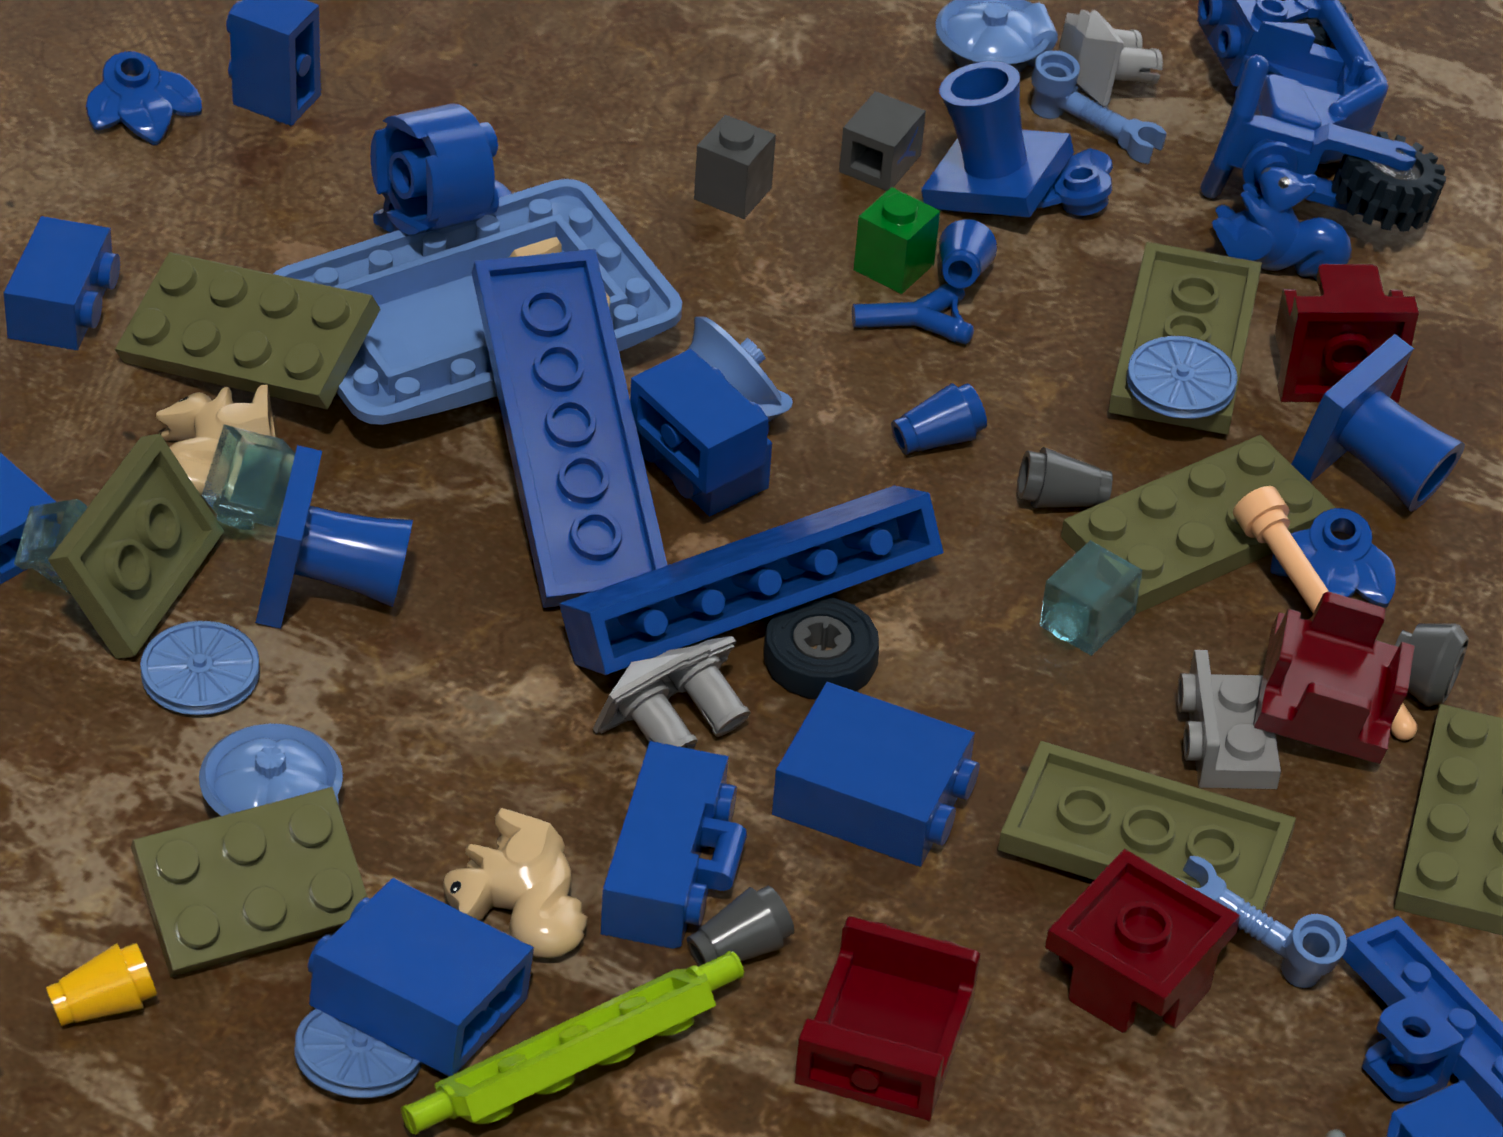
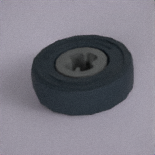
(825, 624)

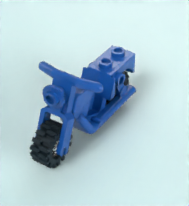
(1311, 100)

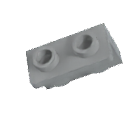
(1223, 731)

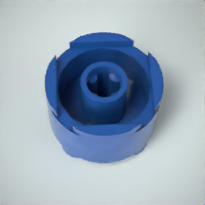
(435, 167)

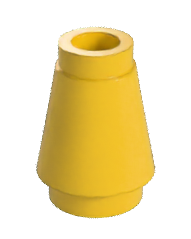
(103, 986)

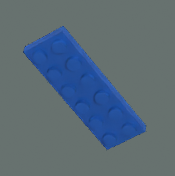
(568, 422)

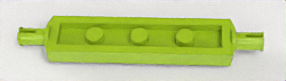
(594, 1037)

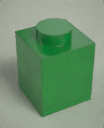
(896, 240)

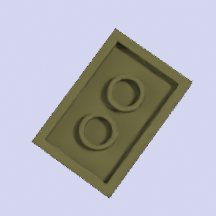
(136, 546)
(249, 880)

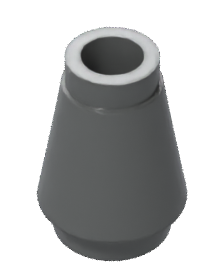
(1061, 481)
(748, 926)

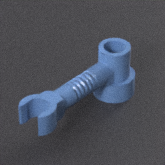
(1056, 92)
(1307, 950)

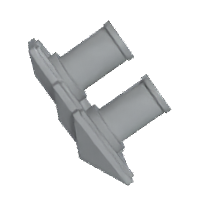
(1107, 55)
(649, 683)

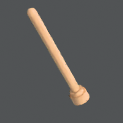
(1264, 517)

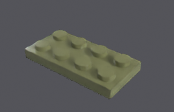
(1188, 297)
(248, 329)
(1185, 523)
(1086, 810)
(1458, 825)

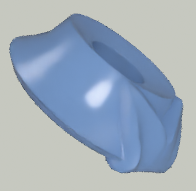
(996, 31)
(739, 366)
(267, 766)

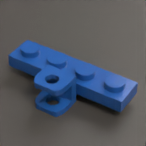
(1431, 1019)

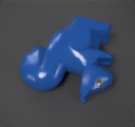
(1271, 231)

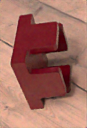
(1334, 332)
(1332, 679)
(1140, 942)

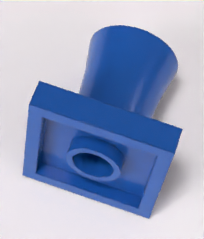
(993, 161)
(1378, 431)
(330, 546)

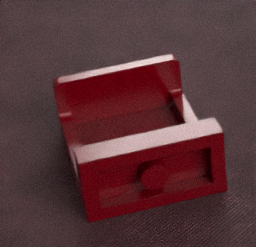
(888, 1018)

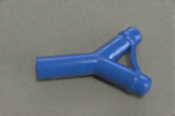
(921, 313)

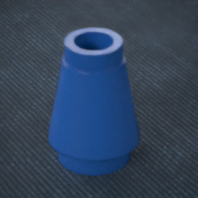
(966, 251)
(941, 420)

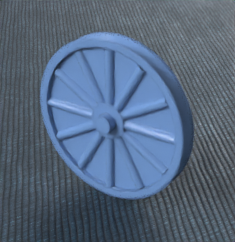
(1181, 377)
(200, 667)
(349, 1060)

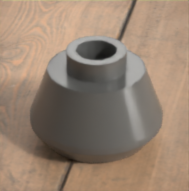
(1436, 660)

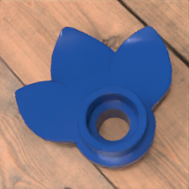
(141, 100)
(1082, 184)
(1346, 564)

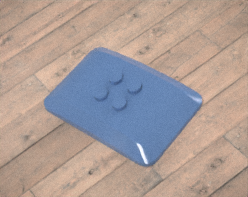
(429, 335)

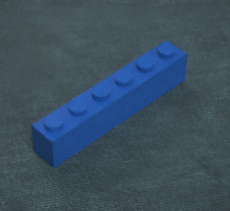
(750, 579)

